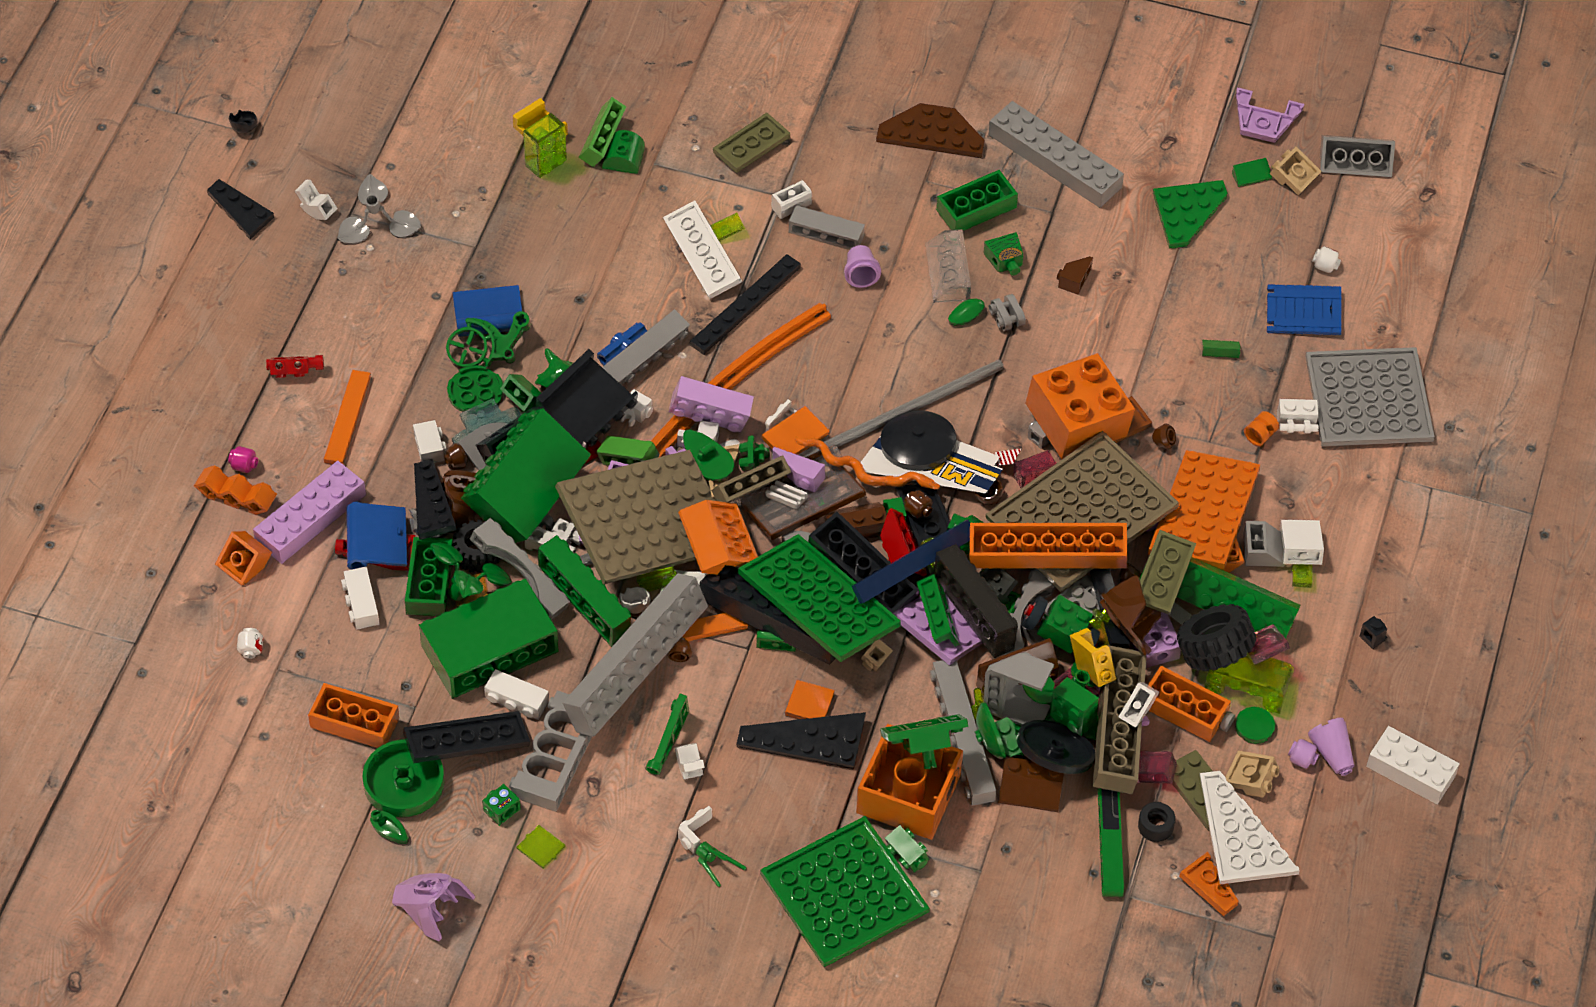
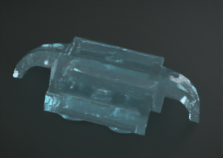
(484, 414)

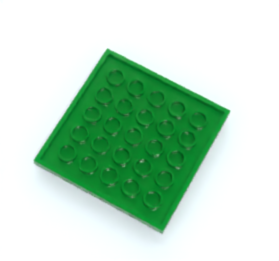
(844, 891)

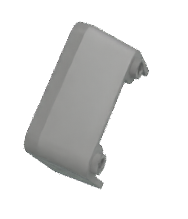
(1007, 697)

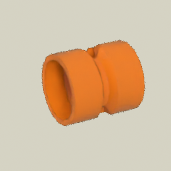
(1261, 428)

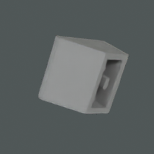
(1262, 544)

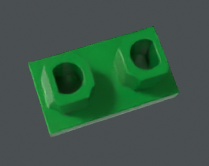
(755, 452)

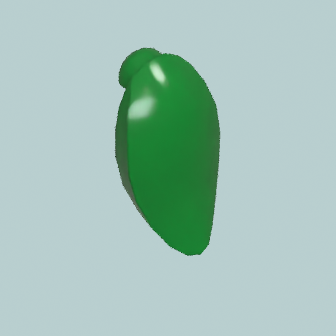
(966, 312)
(389, 827)

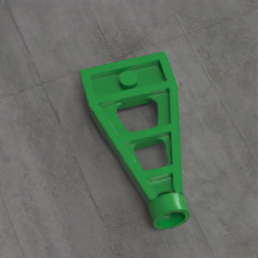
(678, 716)

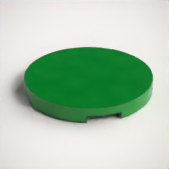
(474, 386)

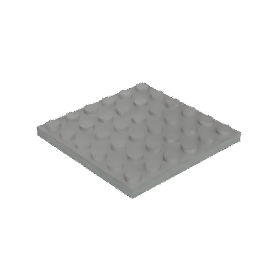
(1369, 396)

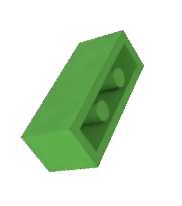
(626, 450)

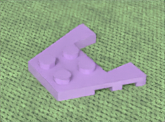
(1261, 122)

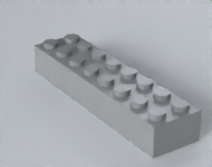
(1056, 154)

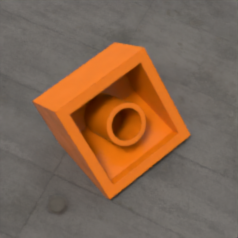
(242, 557)

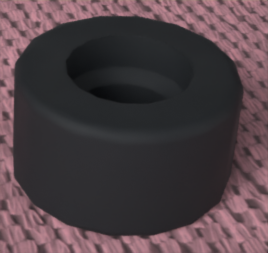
(1156, 832)

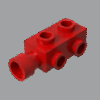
(291, 367)

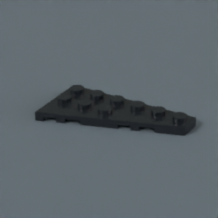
(819, 739)

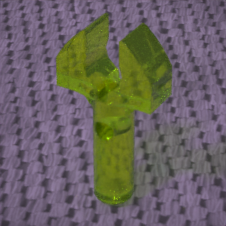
(1099, 617)
(978, 700)

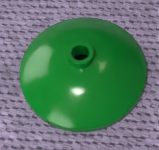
(988, 732)

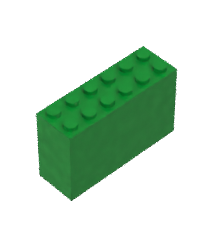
(523, 473)
(488, 634)

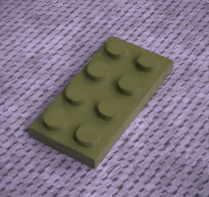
(751, 142)
(1165, 570)
(1189, 785)

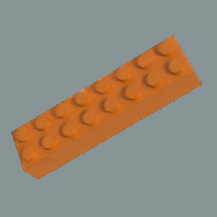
(1048, 545)

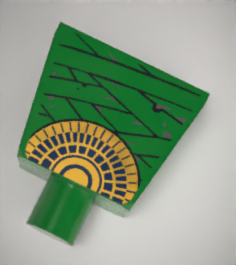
(1005, 253)

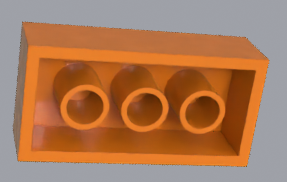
(1187, 704)
(353, 716)

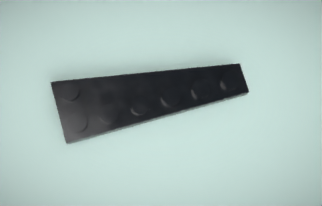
(431, 503)

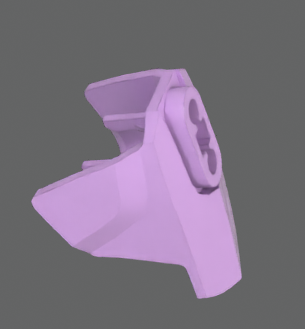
(419, 895)

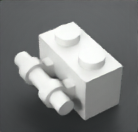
(1297, 415)

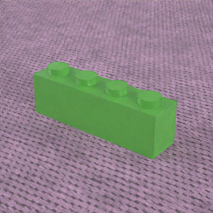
(602, 132)

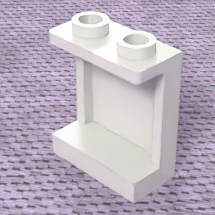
(1302, 542)

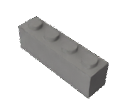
(826, 228)

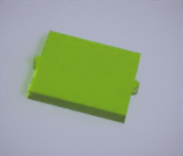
(541, 846)

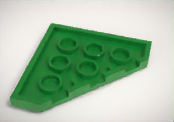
(1187, 208)

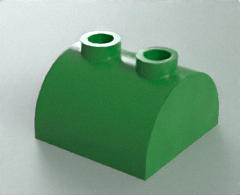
(624, 152)

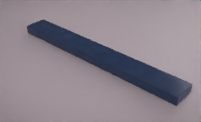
(910, 562)

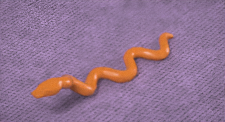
(895, 481)

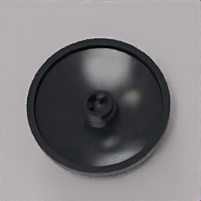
(918, 440)
(1055, 747)

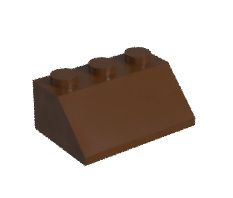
(866, 518)
(1030, 785)

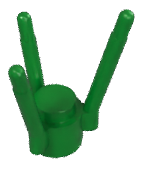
(709, 853)

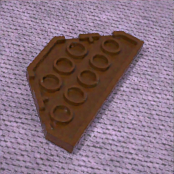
(932, 129)

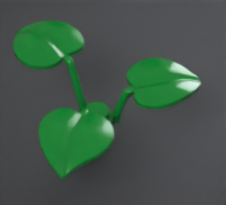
(464, 583)
(1045, 696)

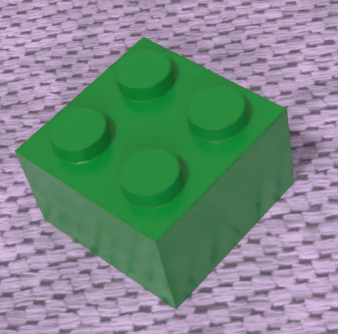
(1074, 706)

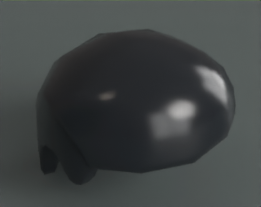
(243, 121)

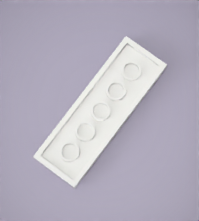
(702, 249)

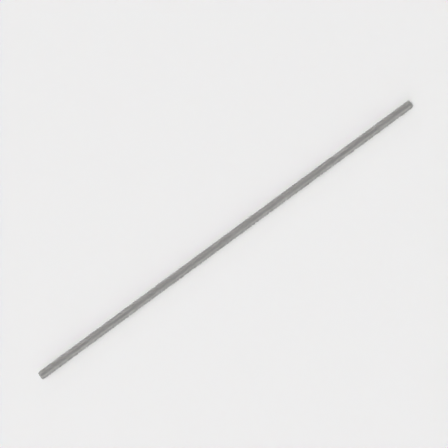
(882, 419)

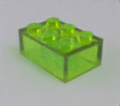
(545, 145)

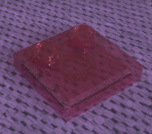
(1268, 644)

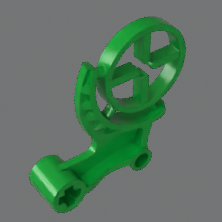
(501, 344)

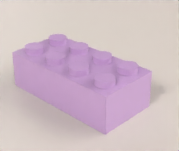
(711, 404)

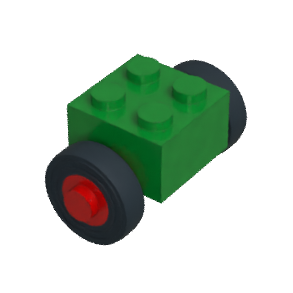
(1059, 622)

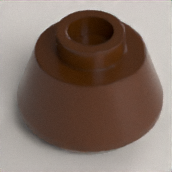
(1164, 436)
(456, 456)
(1129, 572)
(680, 651)

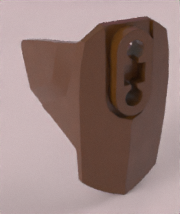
(454, 484)
(1130, 612)

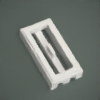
(789, 493)

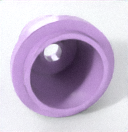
(861, 267)

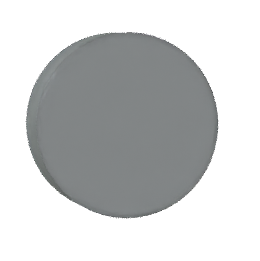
(1227, 721)

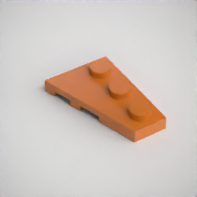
(1203, 878)

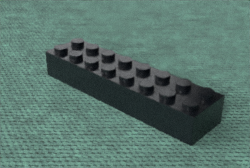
(741, 600)

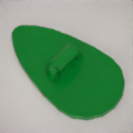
(710, 456)

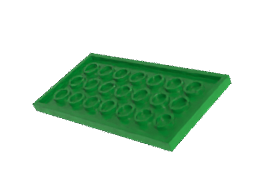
(818, 597)

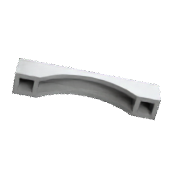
(493, 541)
(1037, 586)

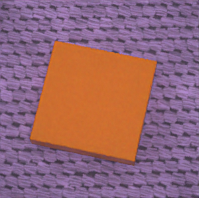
(809, 701)

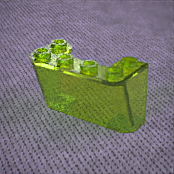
(1265, 679)

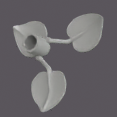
(371, 194)

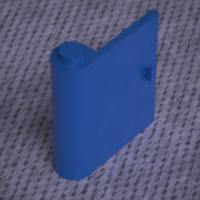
(489, 304)
(376, 535)

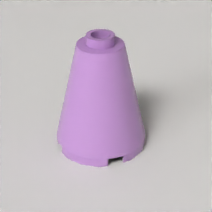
(1334, 745)

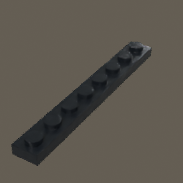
(745, 304)

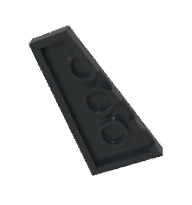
(243, 210)

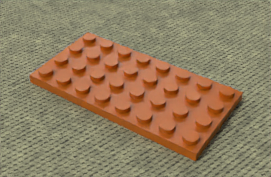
(1211, 504)

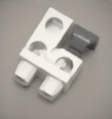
(561, 528)

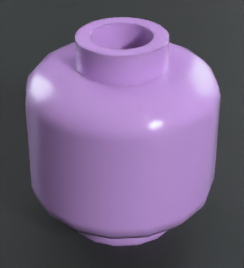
(1303, 753)

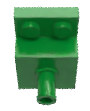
(925, 735)

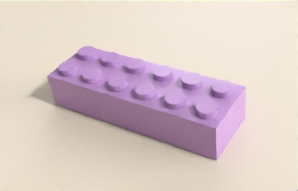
(309, 511)

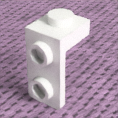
(686, 829)

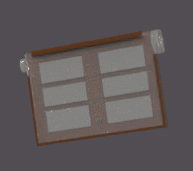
(779, 519)

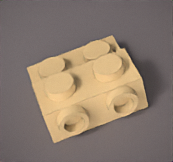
(1295, 170)
(1252, 773)

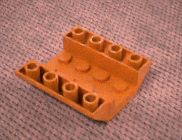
(717, 535)

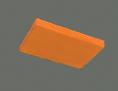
(801, 425)

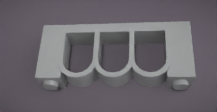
(539, 790)

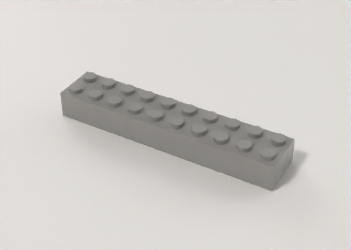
(635, 655)

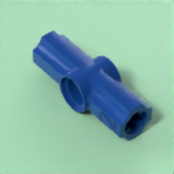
(620, 342)

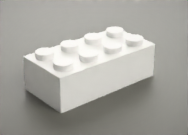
(1412, 765)

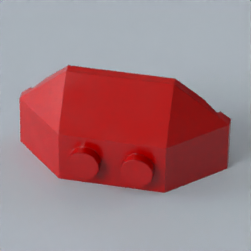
(898, 538)

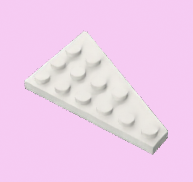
(1238, 838)

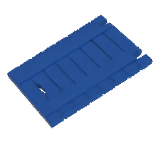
(1304, 309)

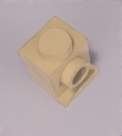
(878, 649)

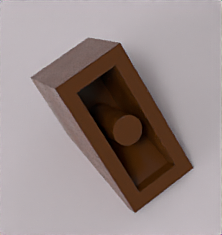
(1074, 275)

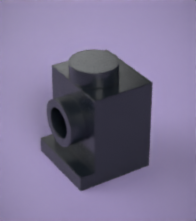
(1377, 629)

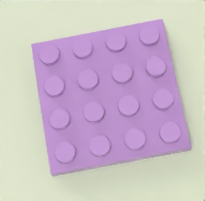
(915, 621)

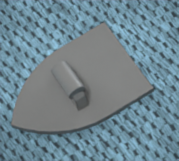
(479, 434)

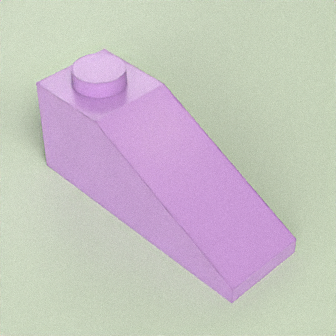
(804, 472)

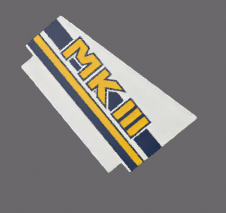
(966, 469)

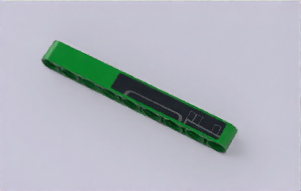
(1110, 843)

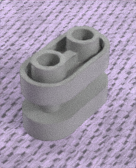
(1002, 317)

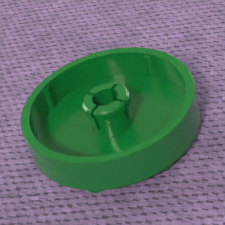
(399, 795)

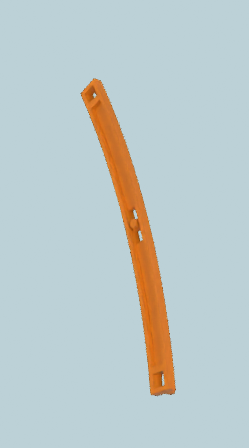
(747, 364)

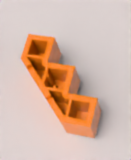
(235, 490)

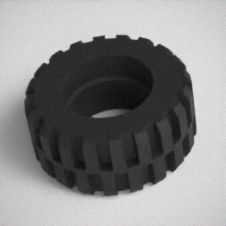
(1216, 637)

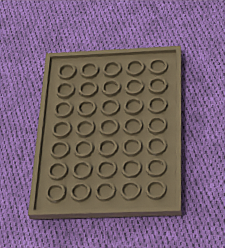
(1089, 487)
(632, 514)

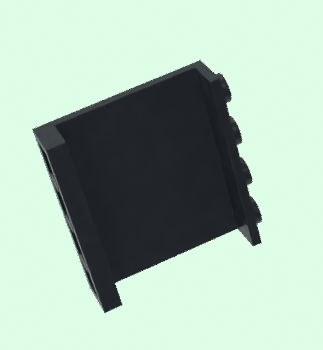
(586, 400)

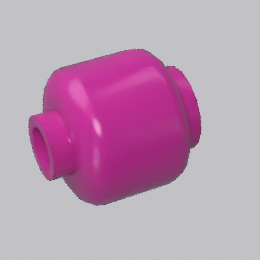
(243, 459)

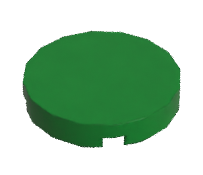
(1255, 725)

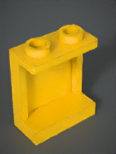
(530, 115)
(1091, 659)

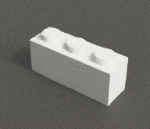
(360, 598)
(516, 694)

